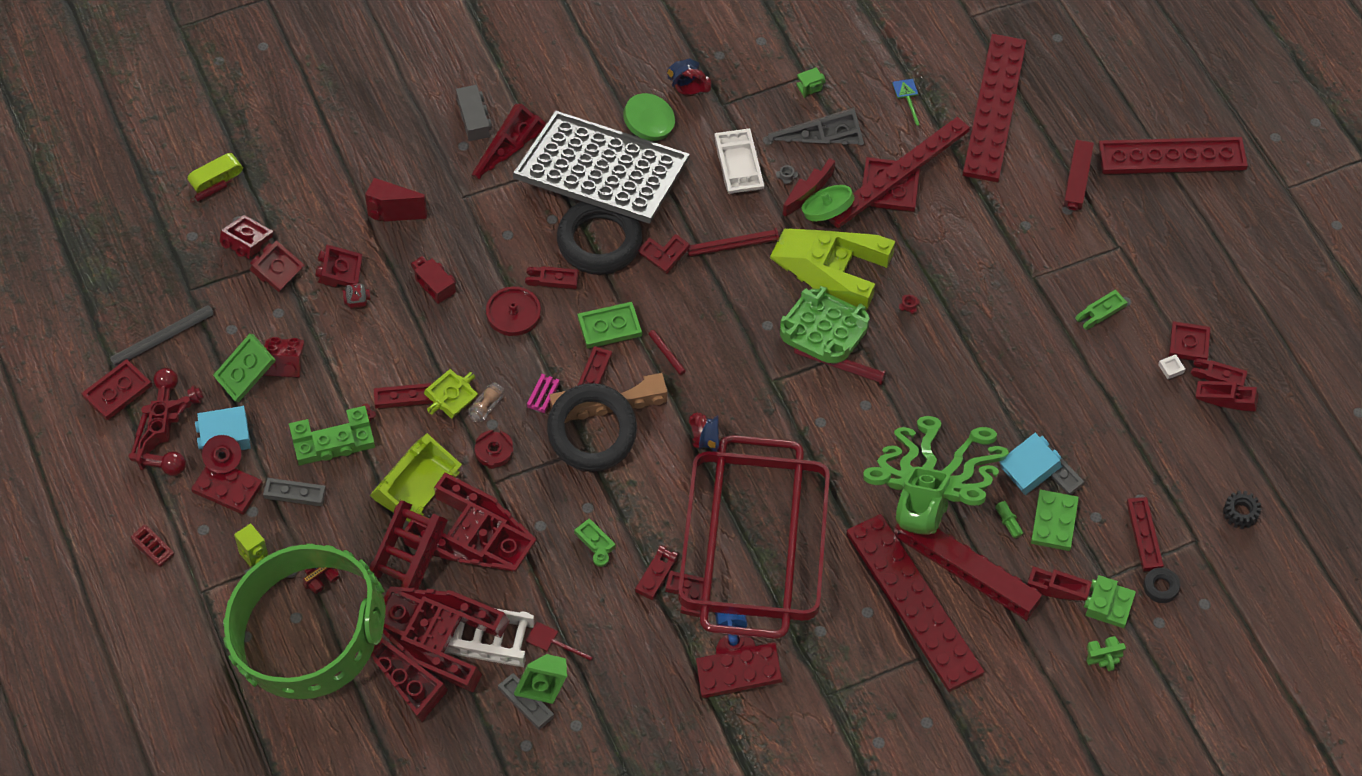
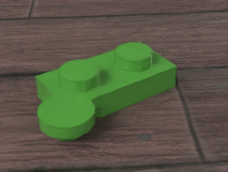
(596, 540)

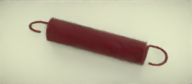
(211, 190)

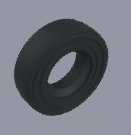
(1161, 596)

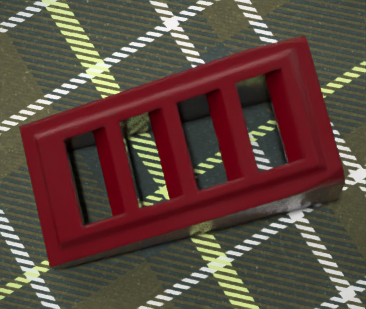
(143, 536)

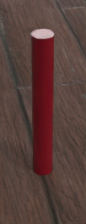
(665, 350)

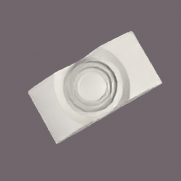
(739, 161)

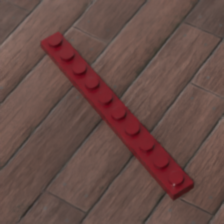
(902, 169)

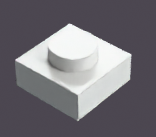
(1171, 366)

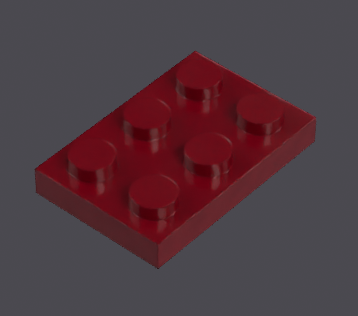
(116, 389)
(231, 489)

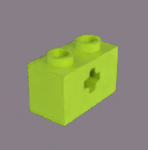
(251, 545)

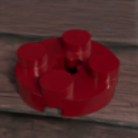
(493, 458)

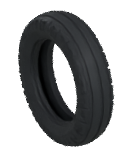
(591, 262)
(592, 393)

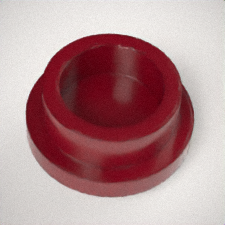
(195, 394)

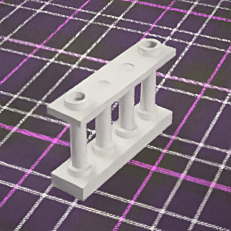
(493, 652)

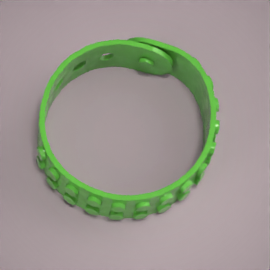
(268, 573)

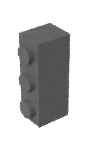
(473, 112)

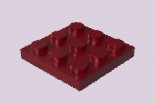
(901, 196)

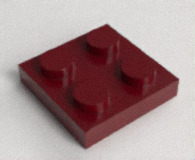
(1189, 341)

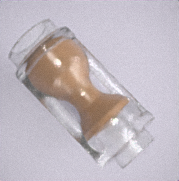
(491, 395)

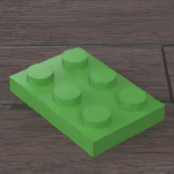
(609, 325)
(244, 367)
(1054, 520)

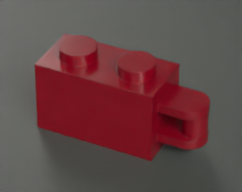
(434, 279)

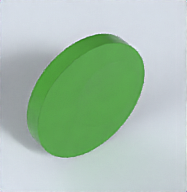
(649, 117)
(828, 203)

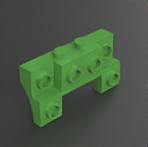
(332, 441)

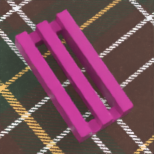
(549, 380)

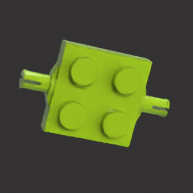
(451, 393)

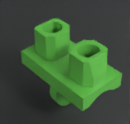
(1105, 656)

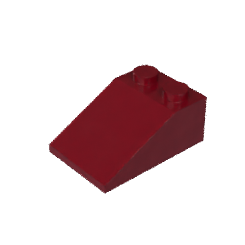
(394, 203)

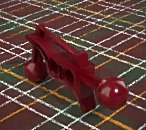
(172, 462)

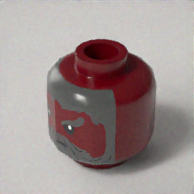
(356, 296)

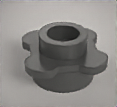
(786, 170)

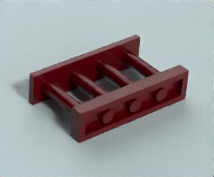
(424, 553)

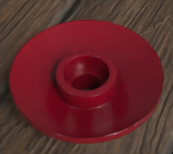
(217, 445)

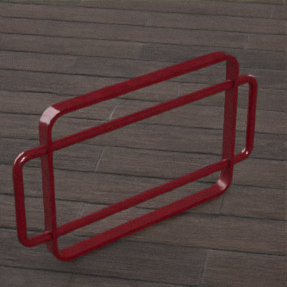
(786, 612)

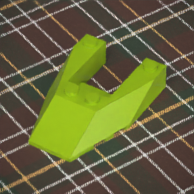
(823, 257)

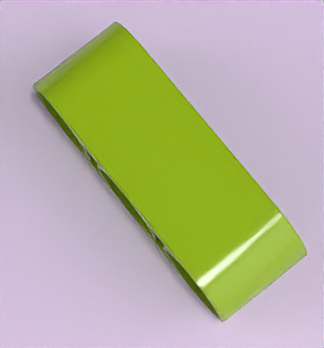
(220, 169)

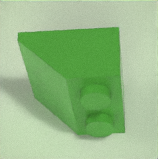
(543, 679)

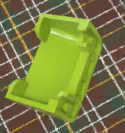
(416, 475)

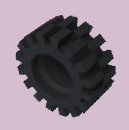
(1244, 500)

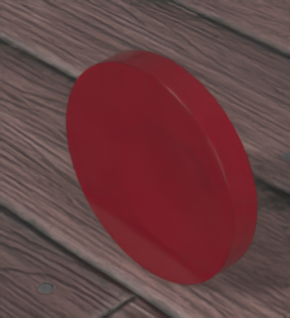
(513, 311)

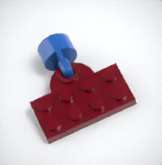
(737, 662)

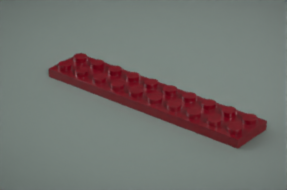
(994, 108)
(915, 603)

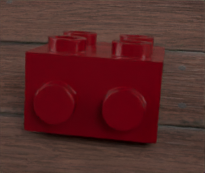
(287, 356)

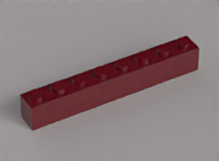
(974, 570)

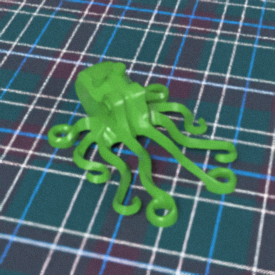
(926, 489)

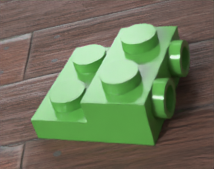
(1109, 602)

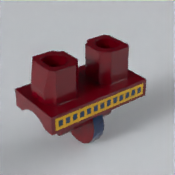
(314, 576)

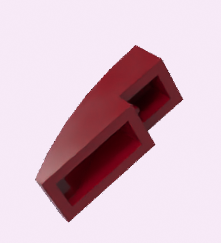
(1227, 395)
(1059, 584)

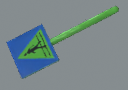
(906, 88)

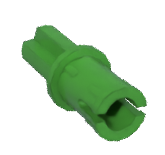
(1009, 519)

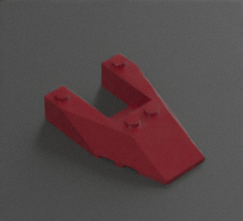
(482, 533)
(425, 622)

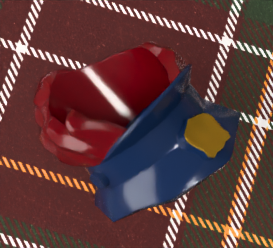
(688, 77)
(705, 431)

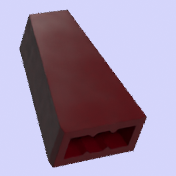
(1078, 174)

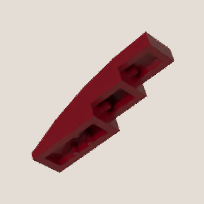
(805, 189)

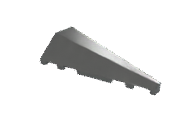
(834, 128)

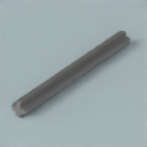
(161, 335)

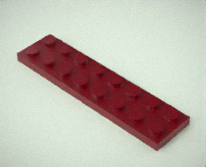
(1172, 155)

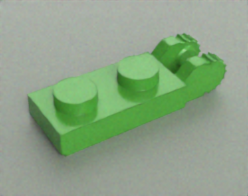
(1102, 309)

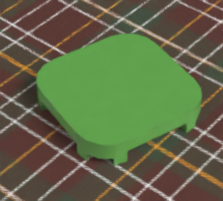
(824, 326)

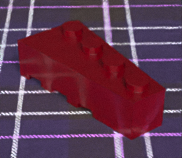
(411, 681)

